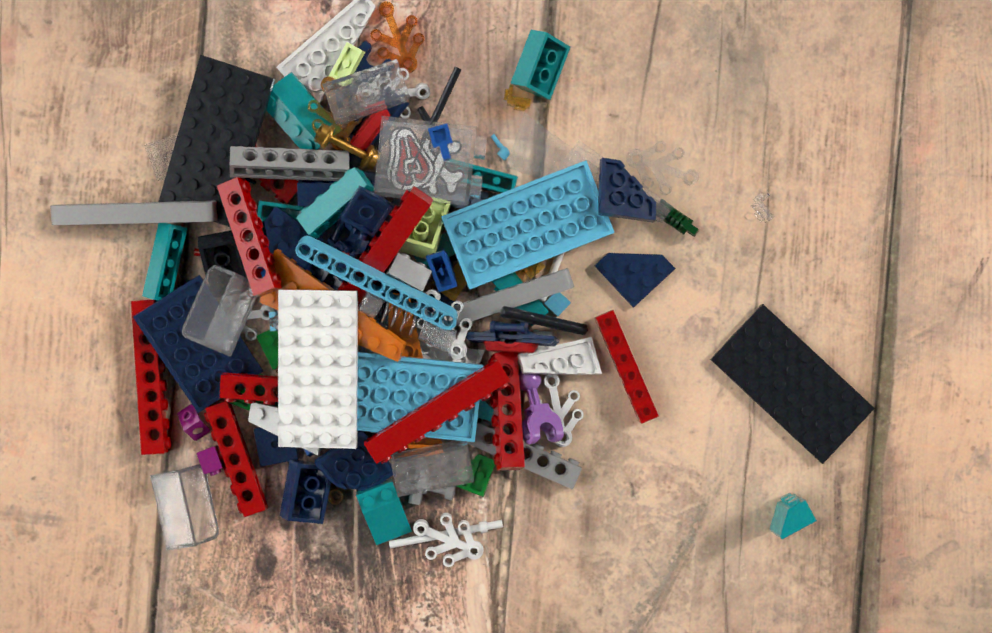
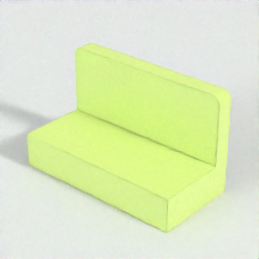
(347, 61)

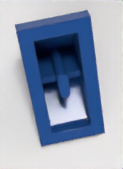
(442, 270)

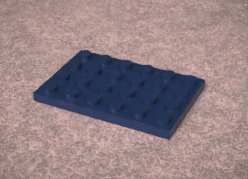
(190, 363)

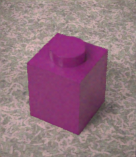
(210, 461)

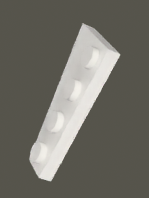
(566, 358)

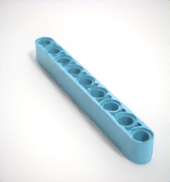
(372, 274)

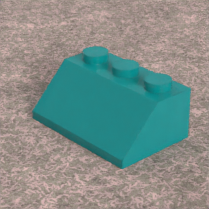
(540, 64)
(791, 516)

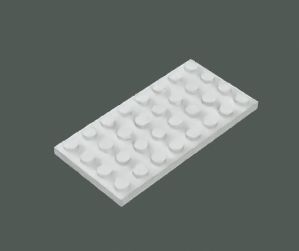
(317, 368)

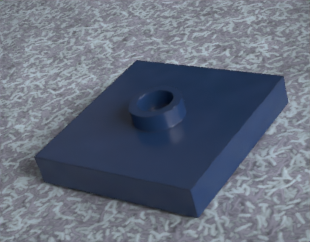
(366, 211)
(268, 448)

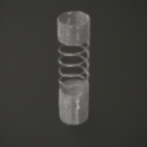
(429, 333)

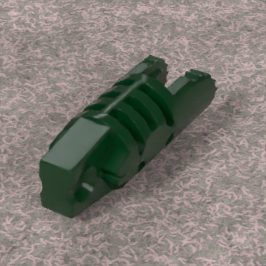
(681, 222)

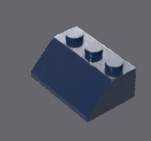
(305, 493)

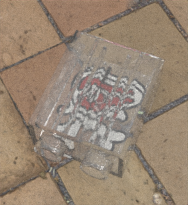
(409, 160)

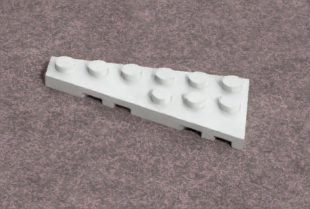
(321, 51)

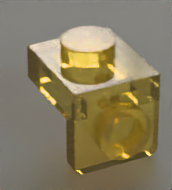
(518, 103)

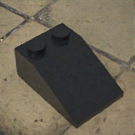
(222, 251)

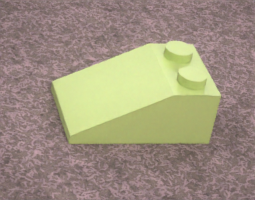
(428, 232)

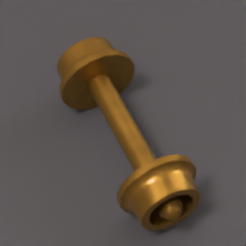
(324, 135)

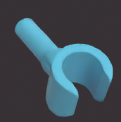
(503, 152)

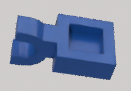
(441, 138)

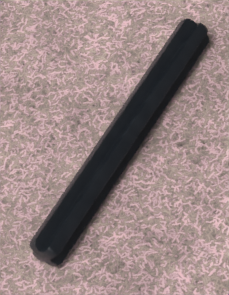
(543, 320)

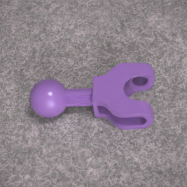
(538, 415)

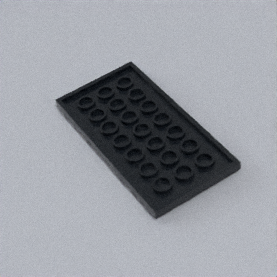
(220, 112)
(792, 383)

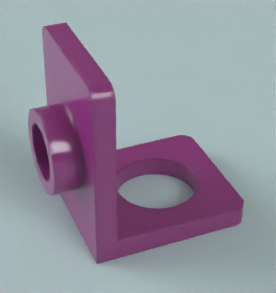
(190, 421)

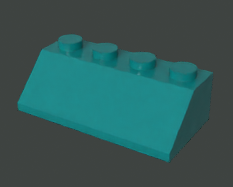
(290, 110)

